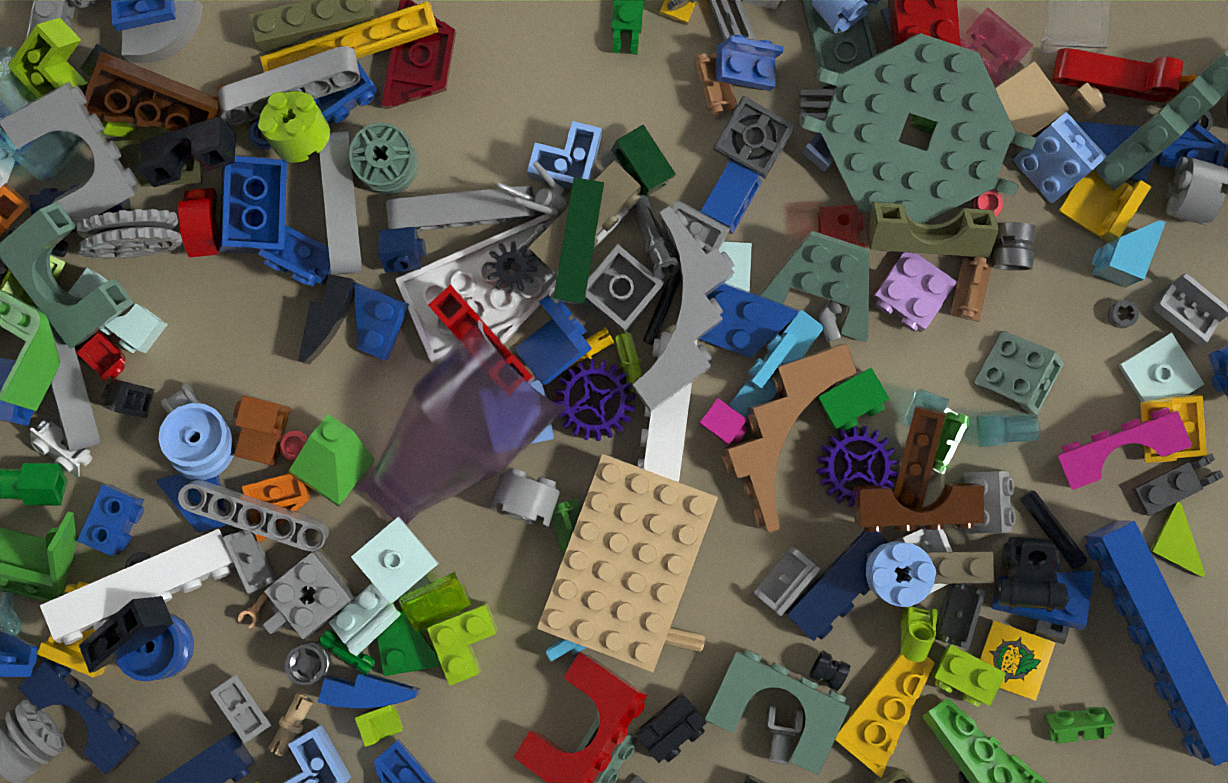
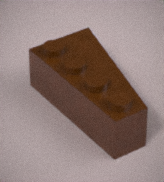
(143, 97)

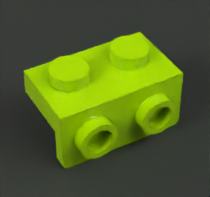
(969, 675)

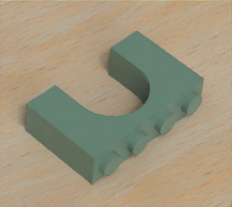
(28, 258)
(822, 711)

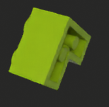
(44, 56)
(454, 638)

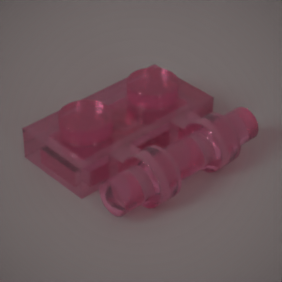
(1000, 40)

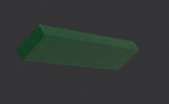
(578, 241)

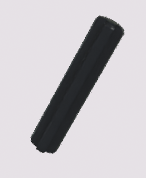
(1053, 529)

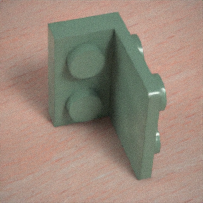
(1020, 371)

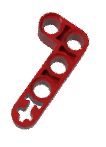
(1118, 75)

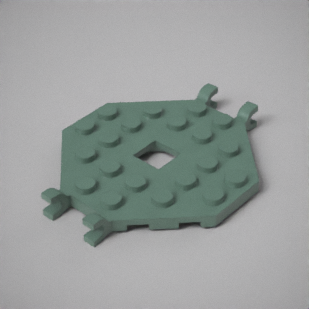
(930, 82)

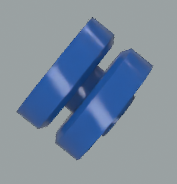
(164, 660)

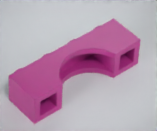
(1162, 433)

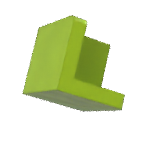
(378, 724)

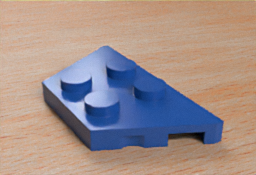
(747, 320)

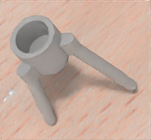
(546, 201)

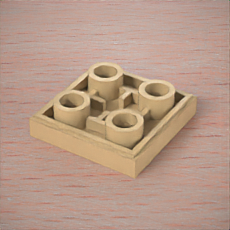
(1031, 100)

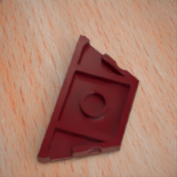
(419, 66)

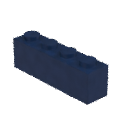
(835, 588)

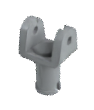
(781, 735)

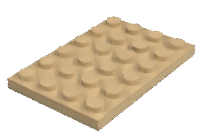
(627, 563)

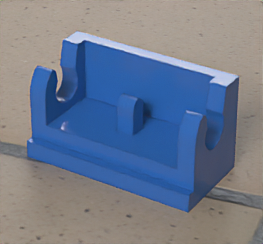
(732, 195)

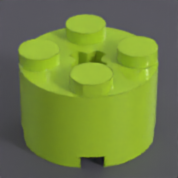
(294, 125)

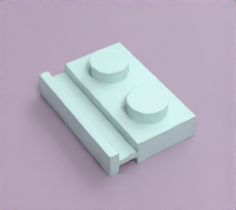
(364, 619)

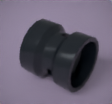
(832, 672)

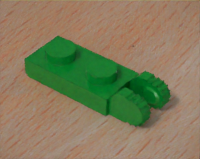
(628, 19)

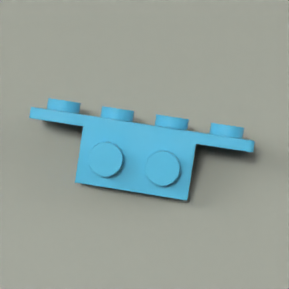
(782, 348)

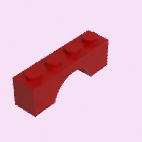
(460, 318)

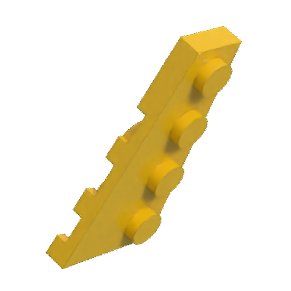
(880, 716)

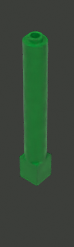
(34, 484)

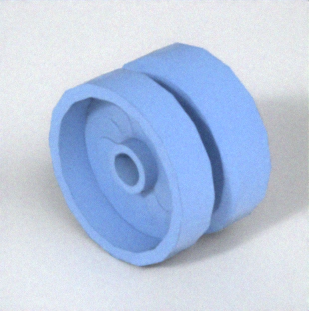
(196, 441)

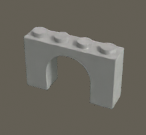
(66, 111)

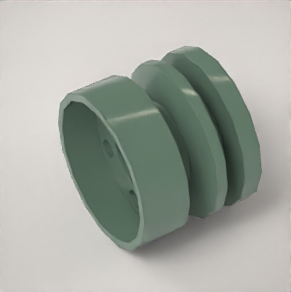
(378, 175)

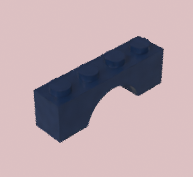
(108, 740)

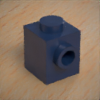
(401, 249)

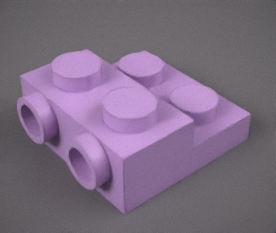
(913, 291)

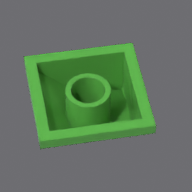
(332, 460)

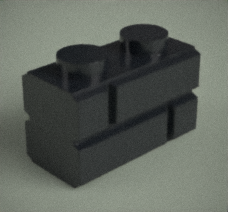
(671, 728)

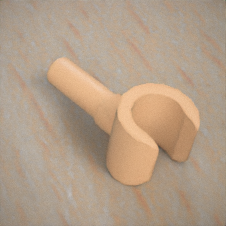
(255, 610)

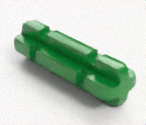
(330, 641)

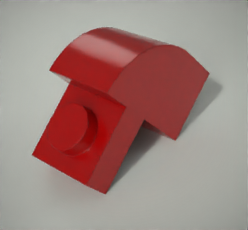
(198, 222)

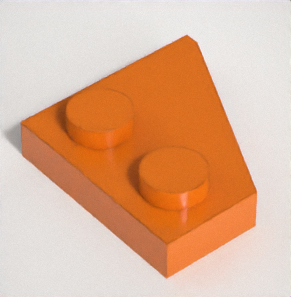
(279, 490)

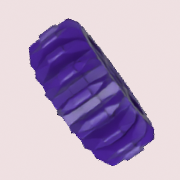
(584, 376)
(846, 455)

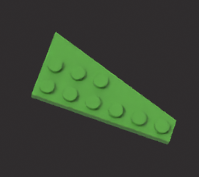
(973, 751)

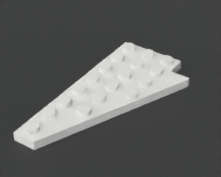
(468, 275)

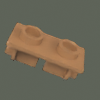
(718, 94)
(971, 288)

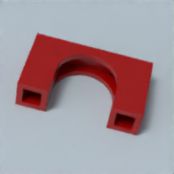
(617, 706)

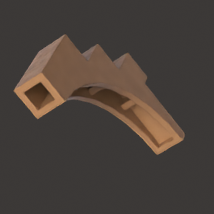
(772, 420)

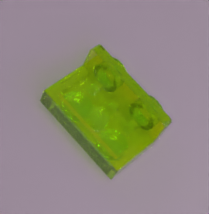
(435, 601)

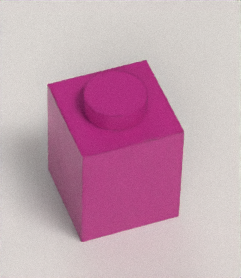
(724, 422)

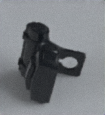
(1031, 575)

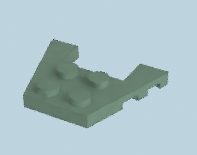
(830, 271)

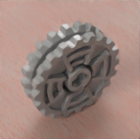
(128, 234)

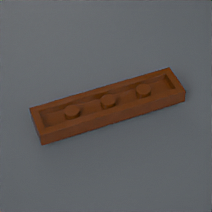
(918, 457)

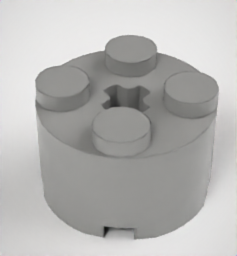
(1195, 190)
(525, 498)

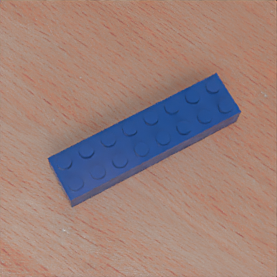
(1163, 638)

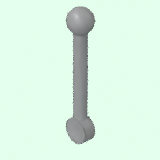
(538, 231)

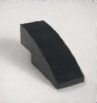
(326, 317)

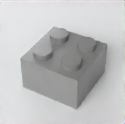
(622, 288)

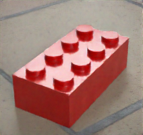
(928, 17)

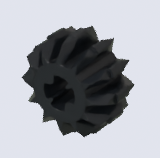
(519, 260)

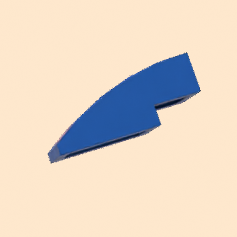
(366, 692)

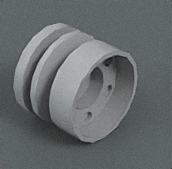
(26, 741)

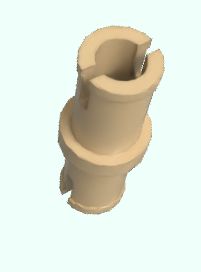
(290, 724)

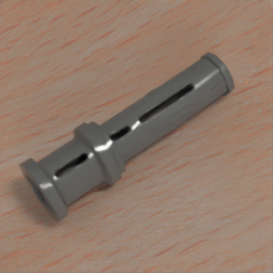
(657, 246)

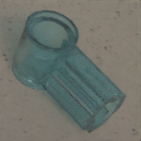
(999, 430)

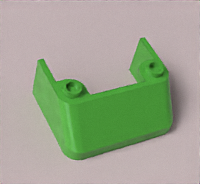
(38, 357)
(37, 565)

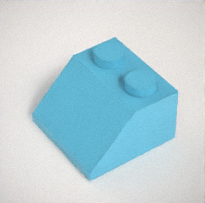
(1128, 257)

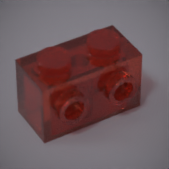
(841, 223)

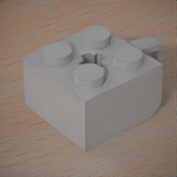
(290, 596)

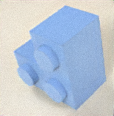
(574, 161)
(317, 759)

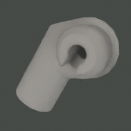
(828, 318)

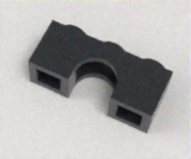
(165, 155)

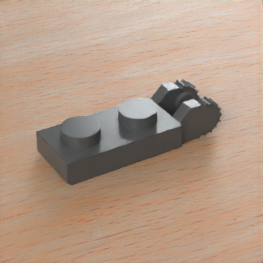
(1174, 485)

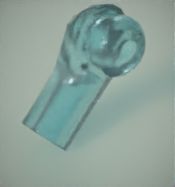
(9, 620)

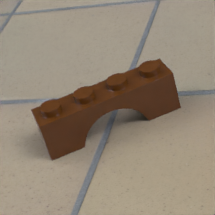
(957, 505)

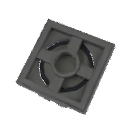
(754, 137)

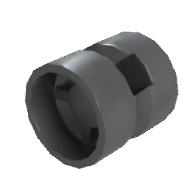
(1008, 255)
(307, 663)

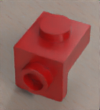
(102, 356)

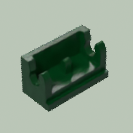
(643, 160)

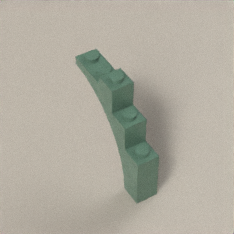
(1167, 124)

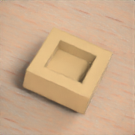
(1088, 100)

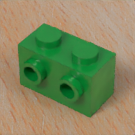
(853, 399)

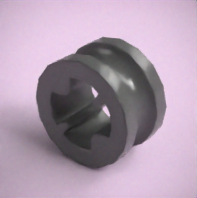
(1113, 314)

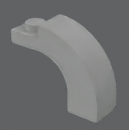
(165, 38)

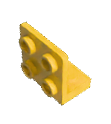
(1100, 208)

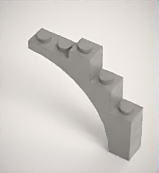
(698, 315)

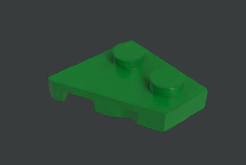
(404, 648)

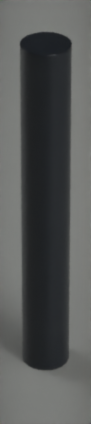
(662, 308)

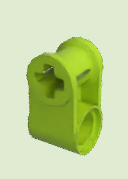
(917, 632)

